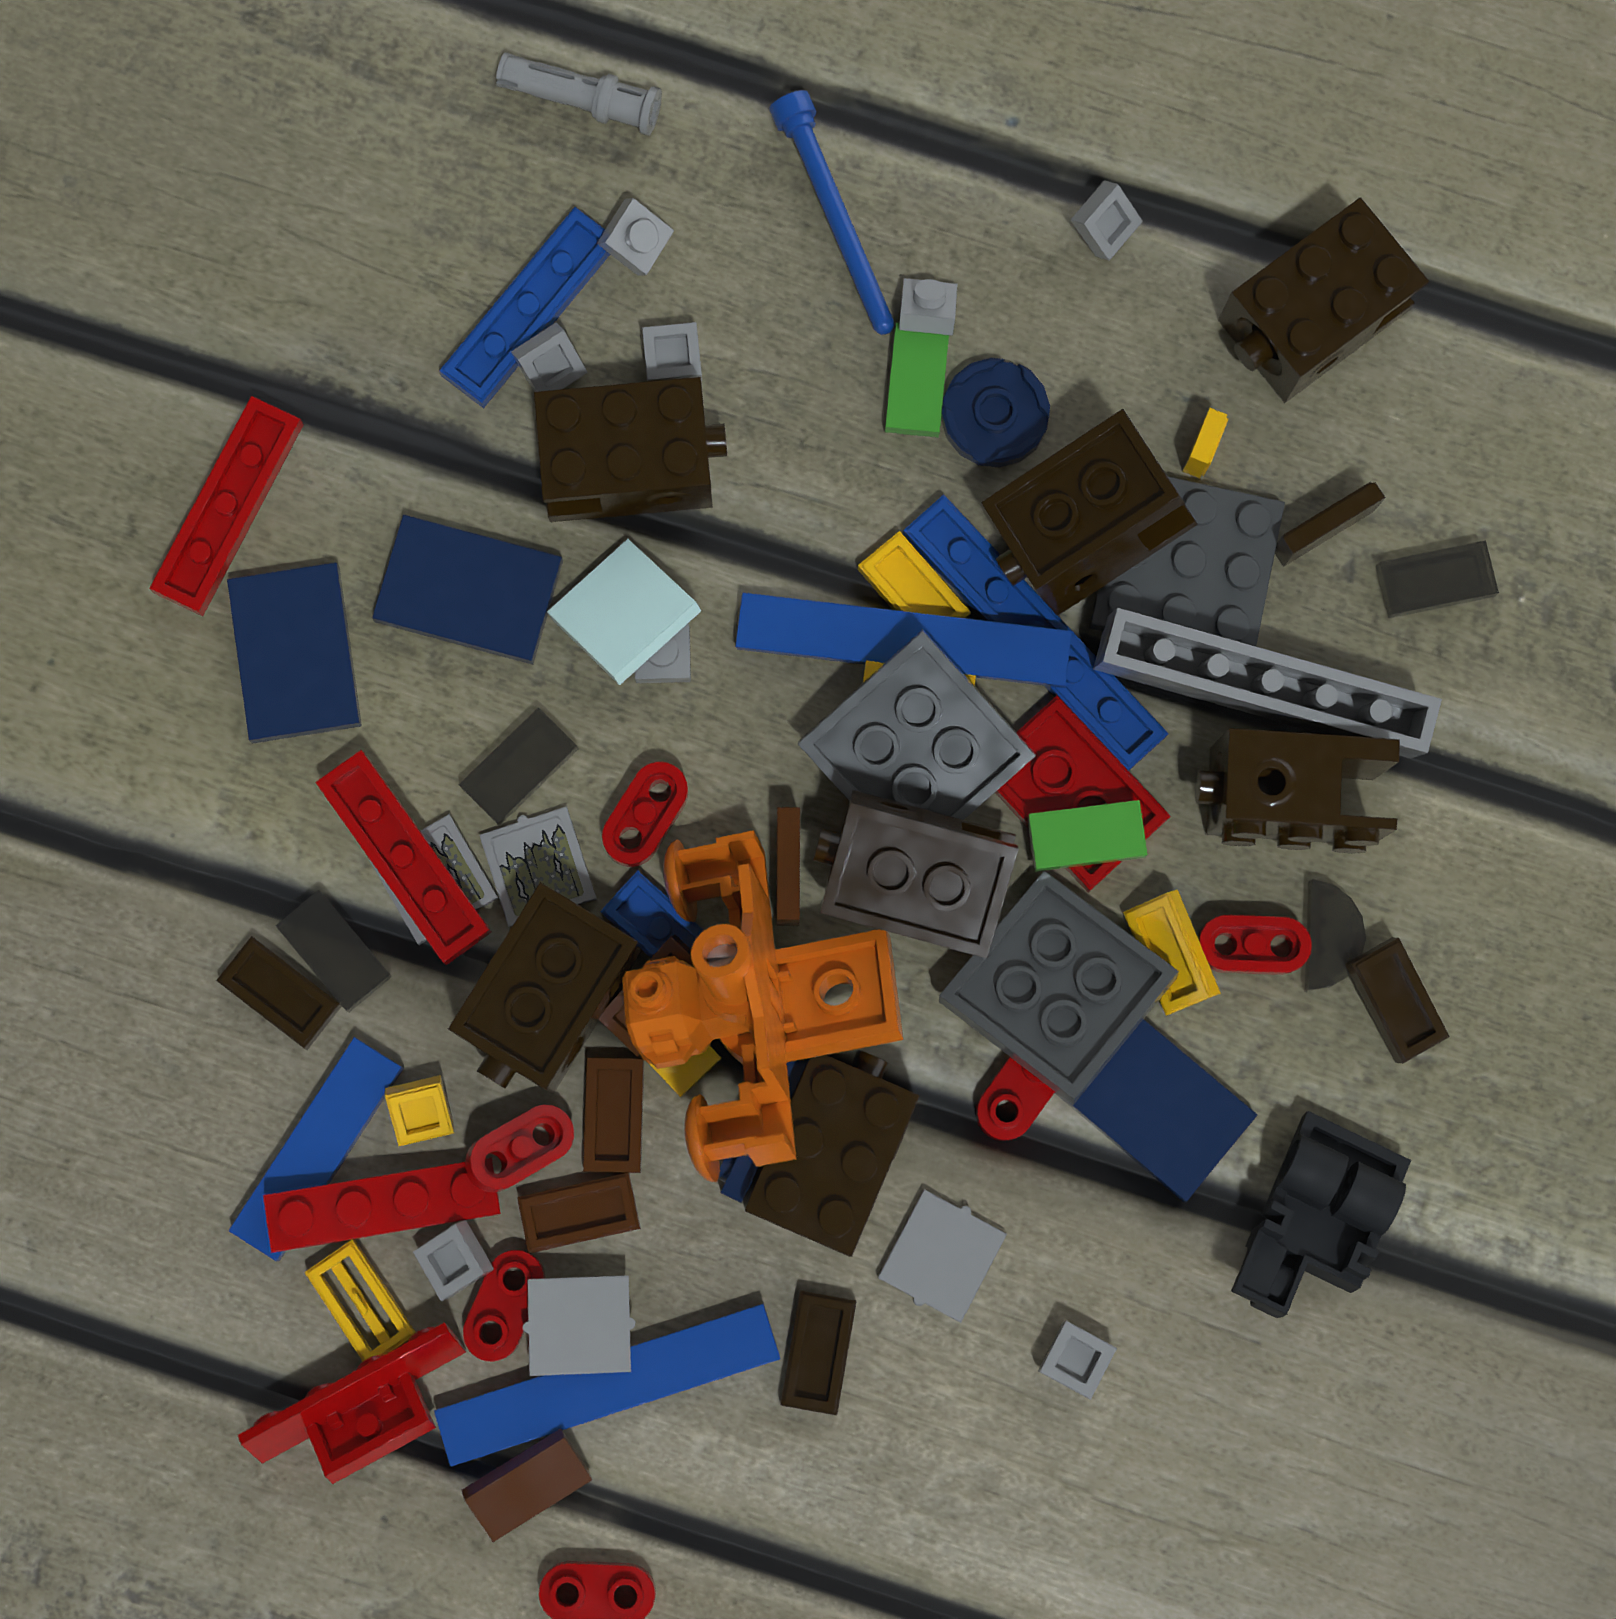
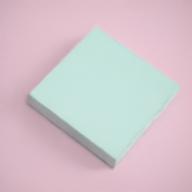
(624, 611)

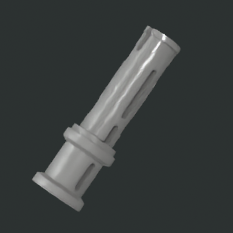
(603, 96)

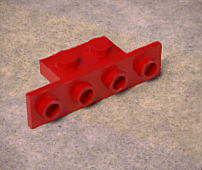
(362, 1412)

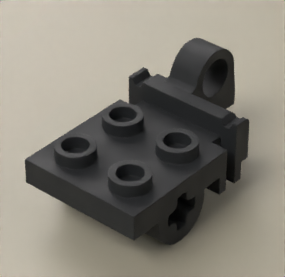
(1321, 1215)

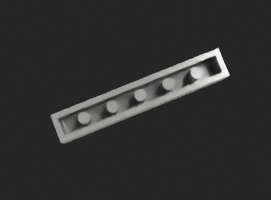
(1264, 682)

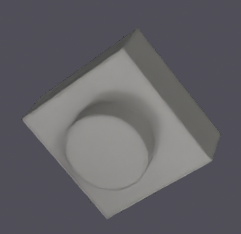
(1106, 220)
(635, 236)
(928, 306)
(672, 352)
(549, 360)
(669, 663)
(453, 1260)
(1077, 1359)

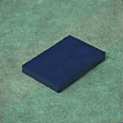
(467, 589)
(294, 653)
(1164, 1111)

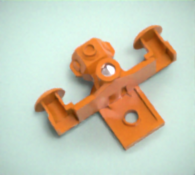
(754, 1000)

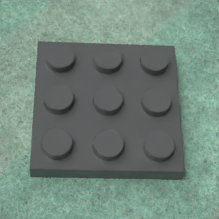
(1209, 575)
(918, 736)
(1059, 987)

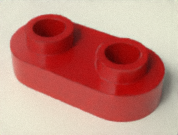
(643, 814)
(1252, 944)
(1020, 1088)
(517, 1148)
(501, 1305)
(596, 1590)

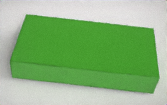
(916, 383)
(1087, 835)

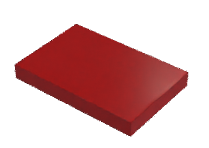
(1074, 772)

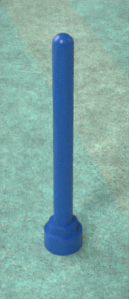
(795, 116)

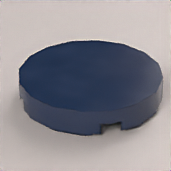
(995, 412)

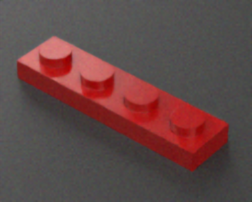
(226, 506)
(403, 857)
(376, 1206)

